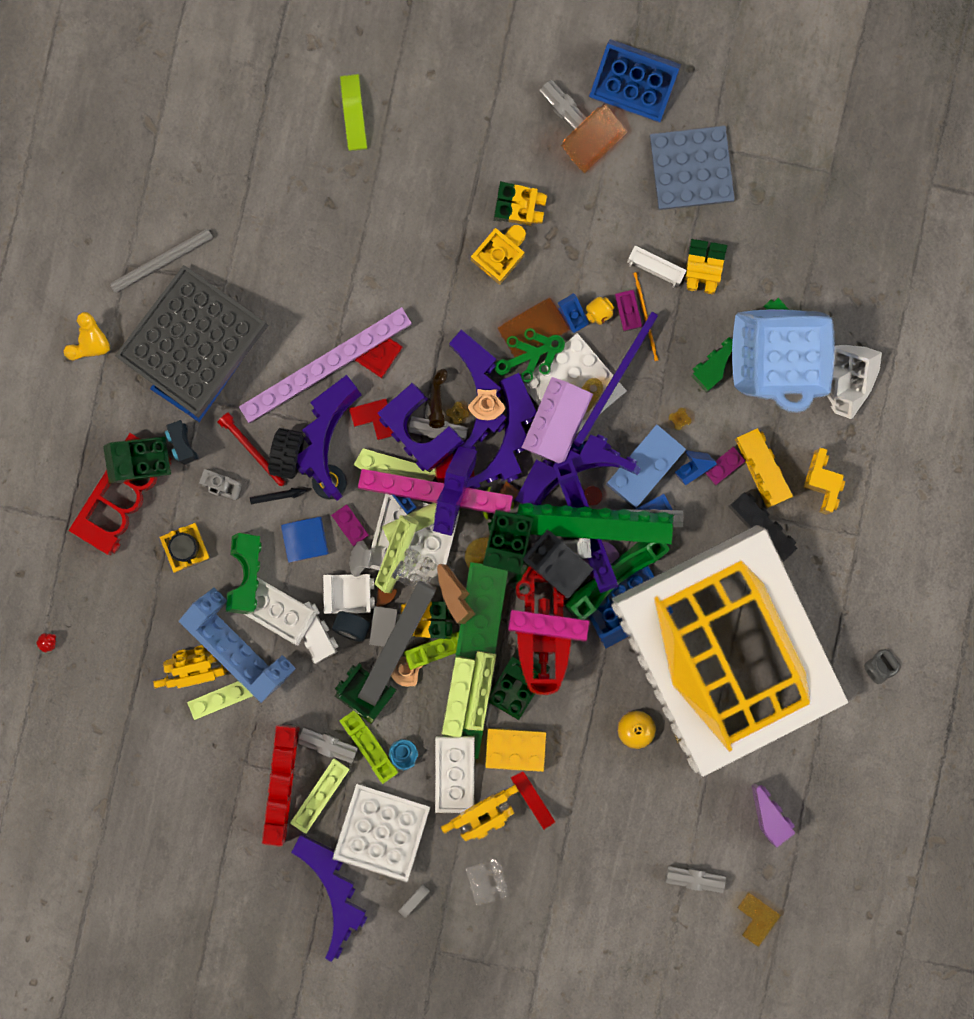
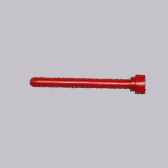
(227, 422)

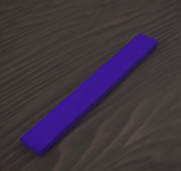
(615, 379)

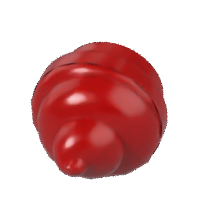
(46, 642)

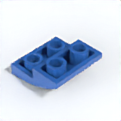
(304, 539)

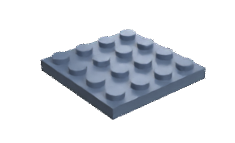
(691, 168)

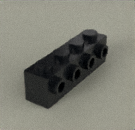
(751, 515)

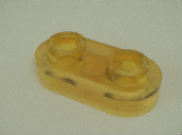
(593, 381)

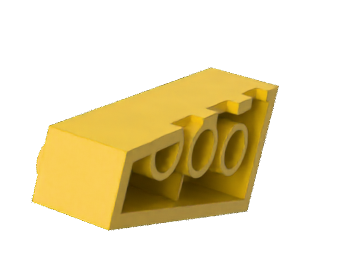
(763, 468)

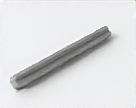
(161, 260)

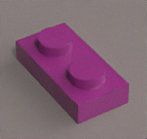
(628, 310)
(725, 465)
(350, 525)

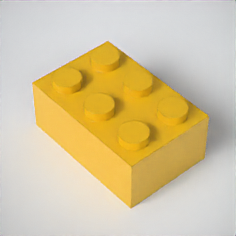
(515, 749)

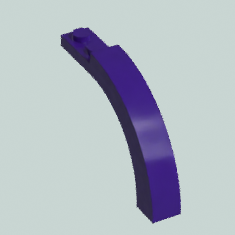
(575, 498)

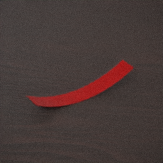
(533, 800)

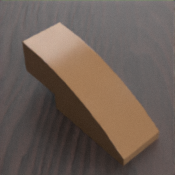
(454, 594)

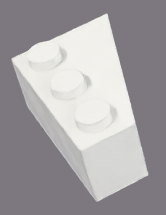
(317, 638)

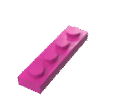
(548, 625)

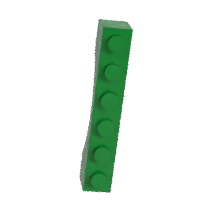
(712, 371)
(589, 598)

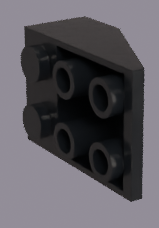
(557, 564)

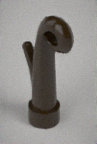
(436, 418)

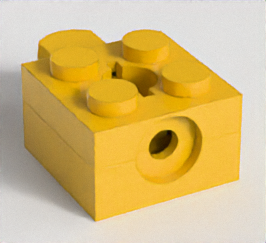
(500, 253)

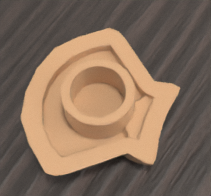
(486, 405)
(403, 675)

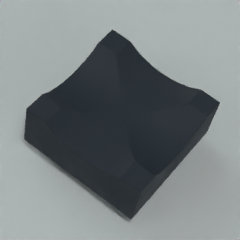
(177, 435)

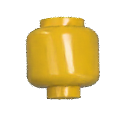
(599, 310)

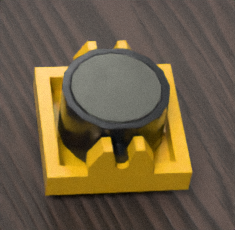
(184, 547)

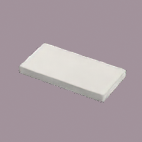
(281, 613)
(454, 773)

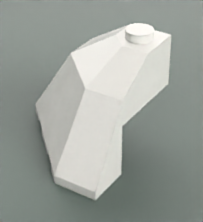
(853, 378)

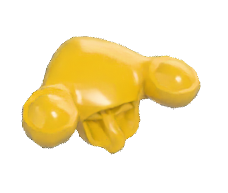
(91, 339)

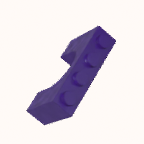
(396, 417)

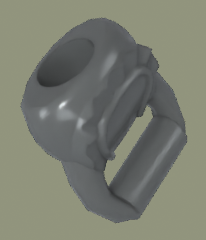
(877, 669)

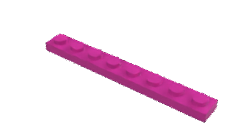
(430, 491)

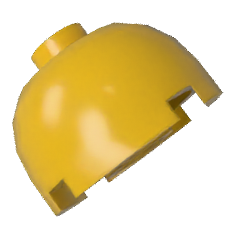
(634, 720)

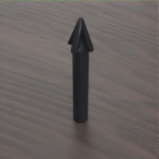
(294, 492)

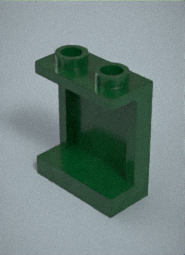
(349, 690)

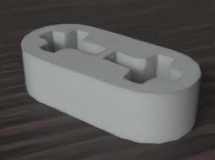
(413, 901)

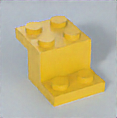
(824, 481)

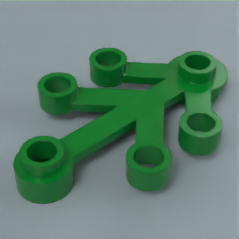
(533, 354)

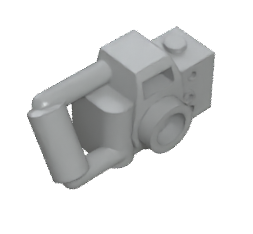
(220, 483)

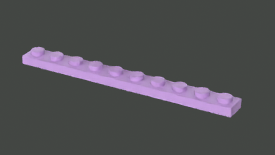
(325, 365)

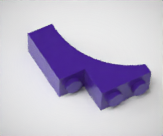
(455, 483)

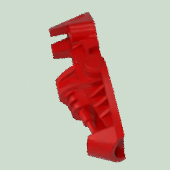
(541, 644)

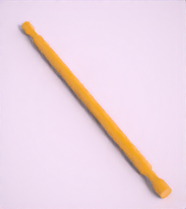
(645, 315)

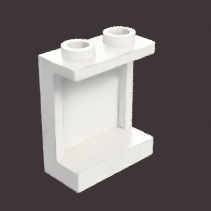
(348, 593)

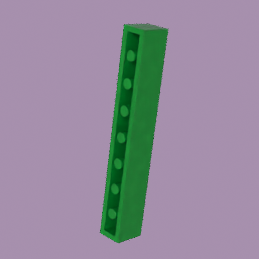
(600, 523)

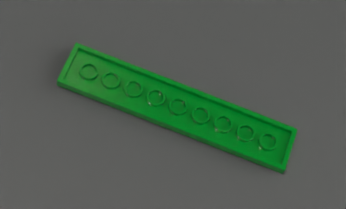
(480, 632)

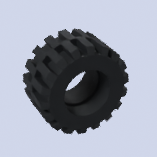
(284, 453)

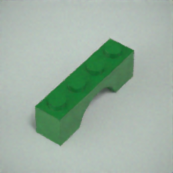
(246, 551)

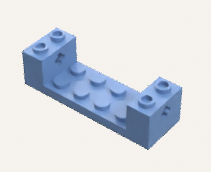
(231, 650)

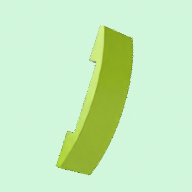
(353, 112)
(431, 651)
(369, 746)

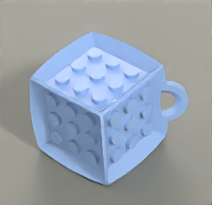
(783, 354)

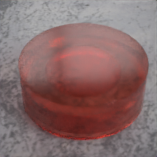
(593, 495)

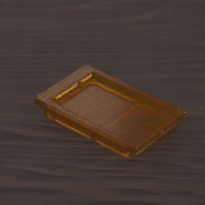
(593, 138)
(542, 318)

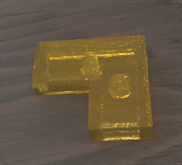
(762, 918)

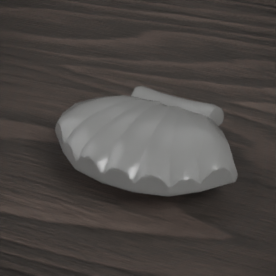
(359, 558)

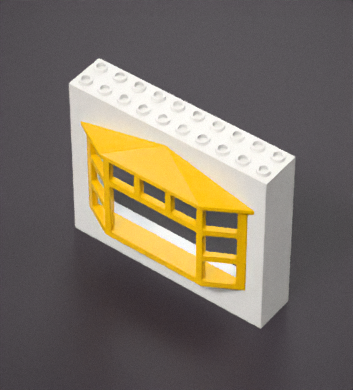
(675, 671)

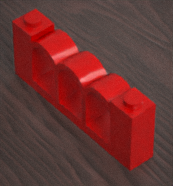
(97, 536)
(280, 785)

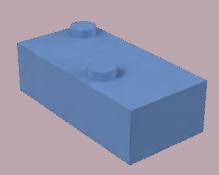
(655, 458)

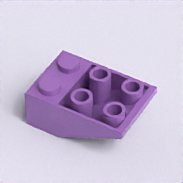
(771, 822)

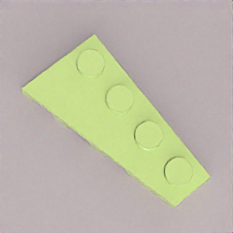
(387, 464)

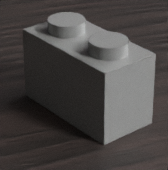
(382, 625)

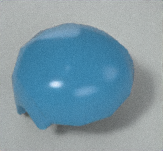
(403, 754)

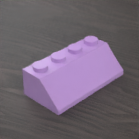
(557, 420)

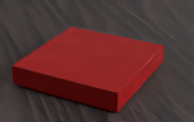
(380, 357)

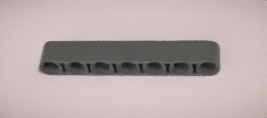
(397, 642)

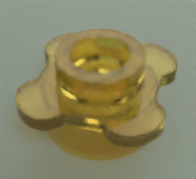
(452, 413)
(685, 419)

